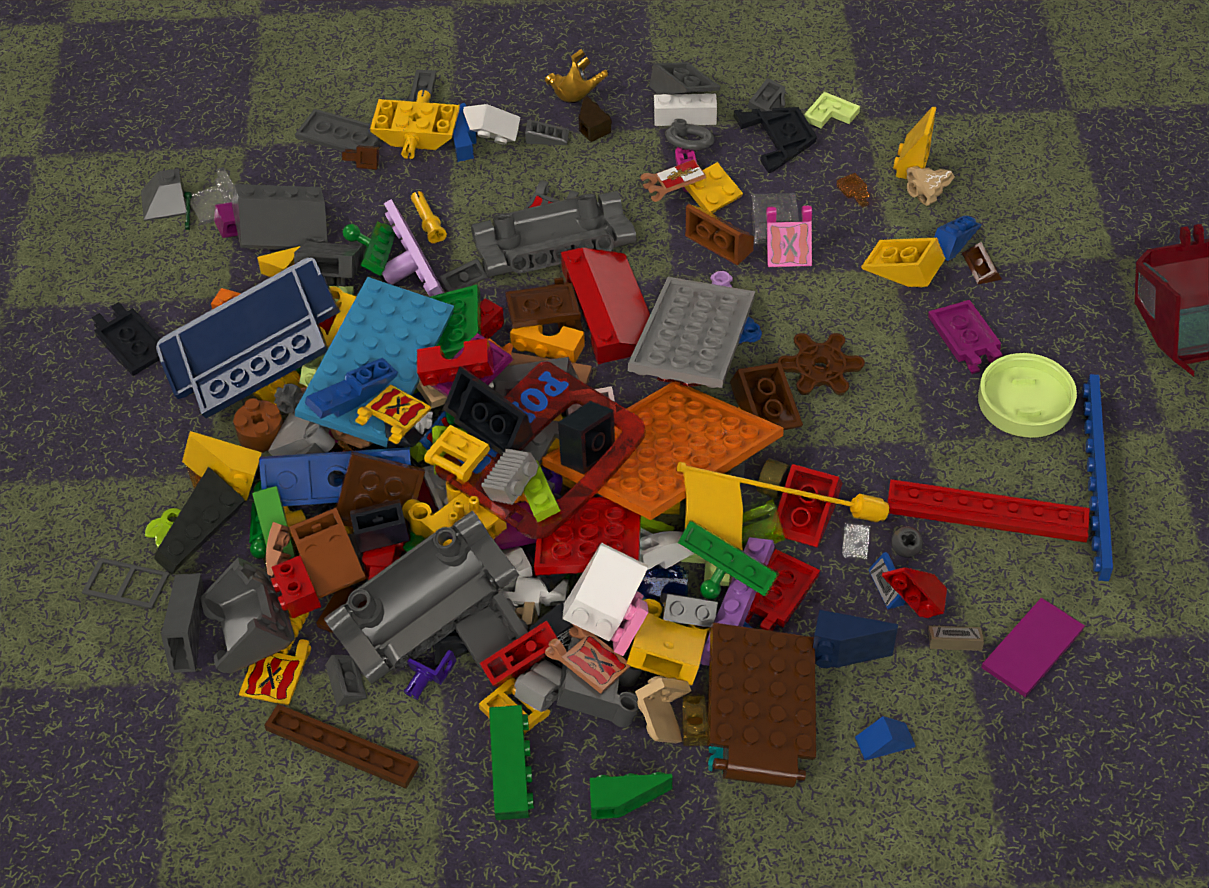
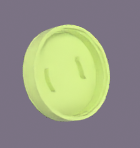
(1027, 395)

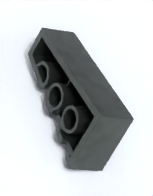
(201, 517)

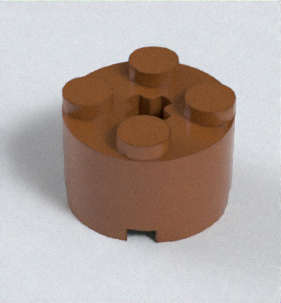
(257, 424)

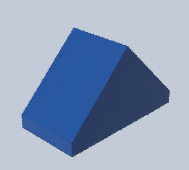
(884, 738)

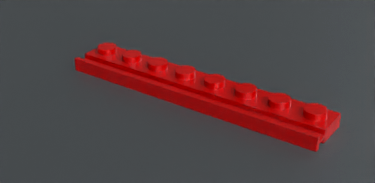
(988, 510)

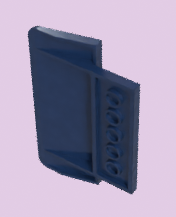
(250, 339)

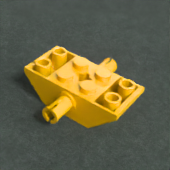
(414, 123)

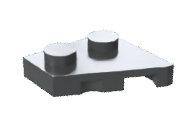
(768, 96)

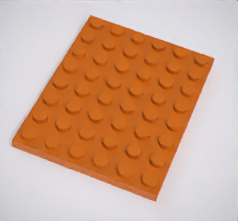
(679, 428)

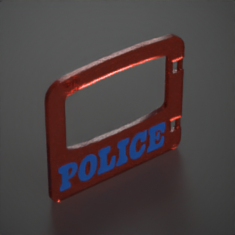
(543, 397)

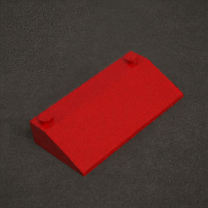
(607, 299)

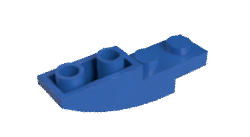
(353, 390)

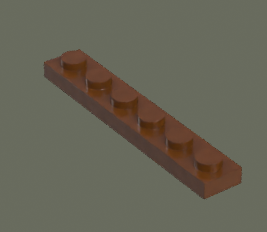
(342, 746)

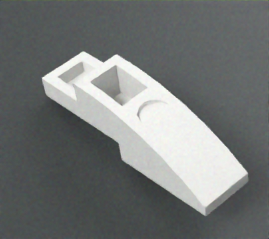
(662, 549)

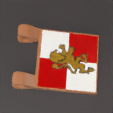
(673, 178)

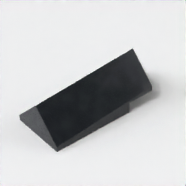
(486, 413)

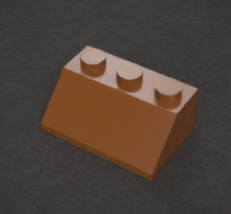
(718, 234)

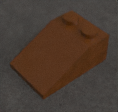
(766, 394)

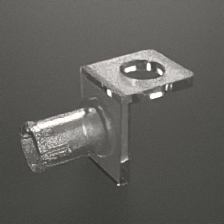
(856, 540)

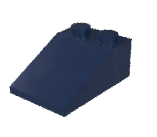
(851, 639)

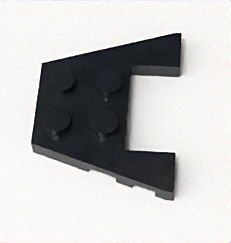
(786, 129)

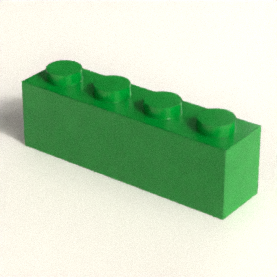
(509, 762)

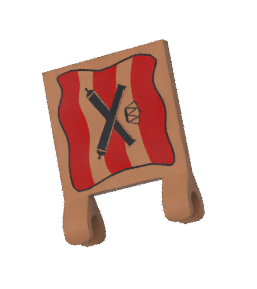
(589, 659)

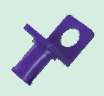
(424, 674)

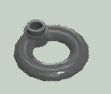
(680, 128)

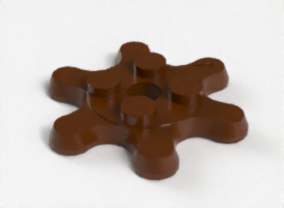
(826, 353)

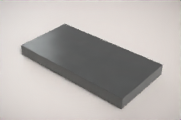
(336, 131)

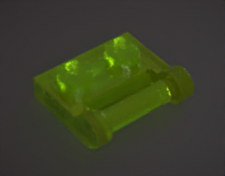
(764, 529)

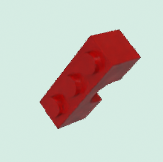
(435, 368)

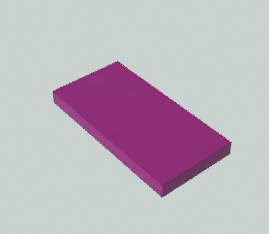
(1033, 647)

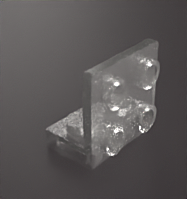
(205, 201)

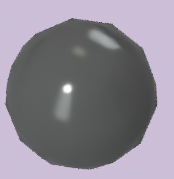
(907, 541)

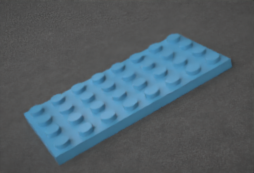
(379, 324)

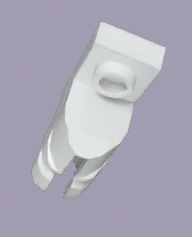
(532, 590)

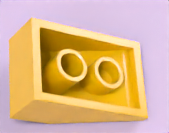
(916, 145)
(906, 260)
(229, 461)

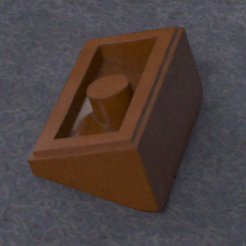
(981, 264)

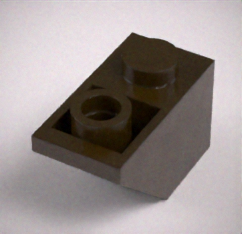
(593, 121)

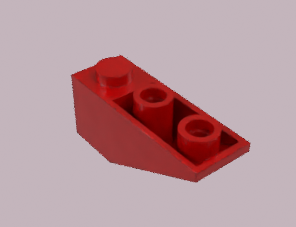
(919, 590)

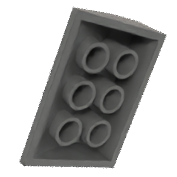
(278, 215)

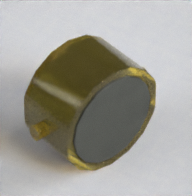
(773, 473)

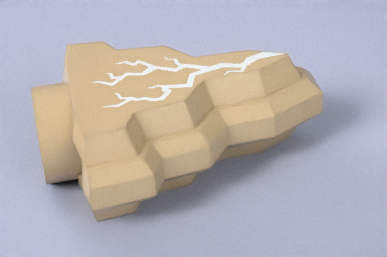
(927, 184)

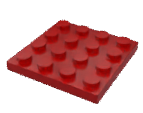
(578, 538)

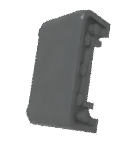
(248, 614)

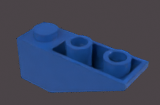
(955, 235)

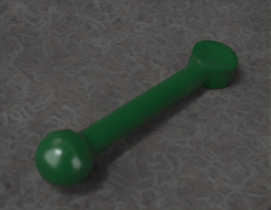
(187, 195)

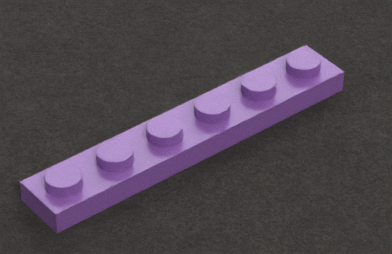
(740, 596)

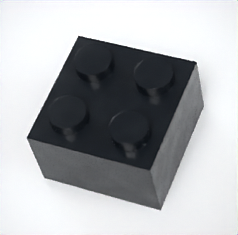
(586, 436)

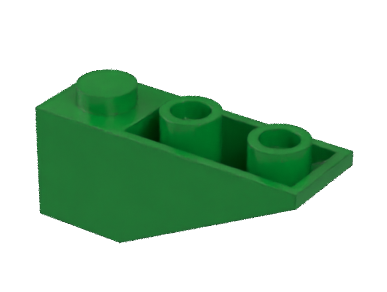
(622, 794)

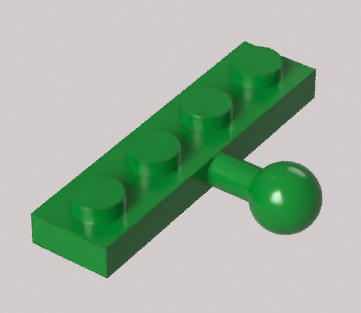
(377, 245)
(727, 560)

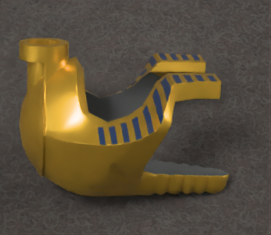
(575, 85)

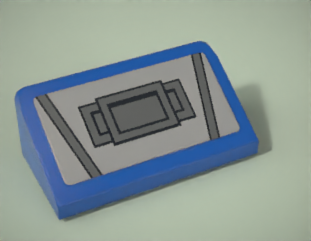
(888, 594)

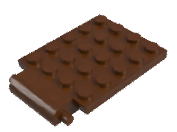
(761, 703)

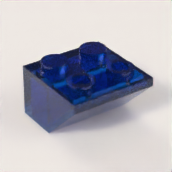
(664, 580)

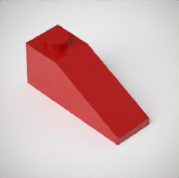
(518, 655)

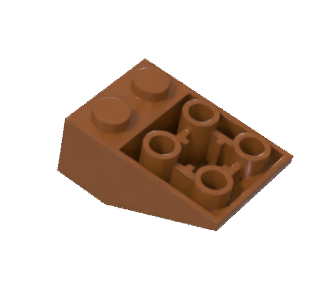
(327, 553)

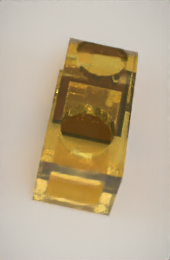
(694, 721)

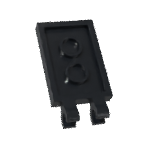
(128, 339)

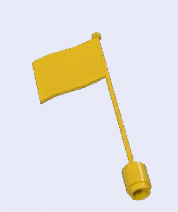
(717, 504)

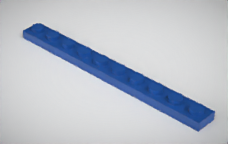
(1098, 482)

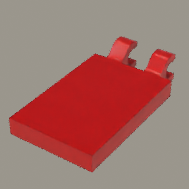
(787, 592)

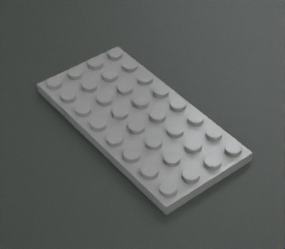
(692, 332)

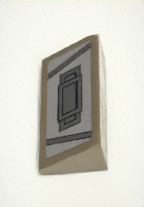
(955, 638)

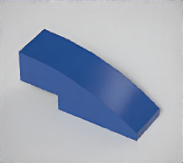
(463, 137)

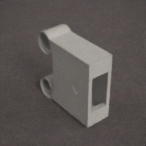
(299, 434)

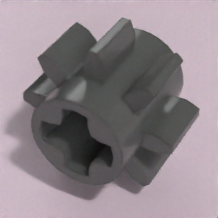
(288, 398)

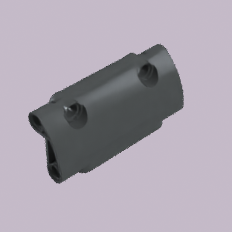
(524, 241)
(421, 597)

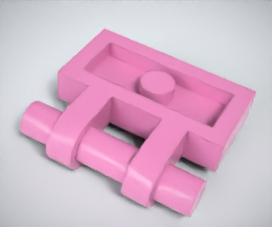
(630, 624)

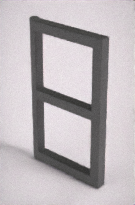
(118, 598)

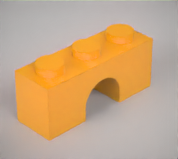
(566, 343)

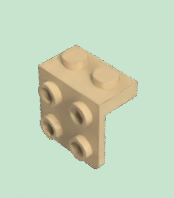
(655, 705)

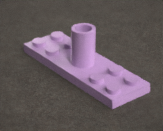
(412, 259)

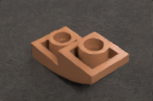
(277, 540)

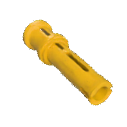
(430, 222)

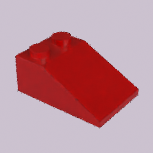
(804, 517)

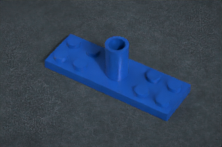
(309, 477)

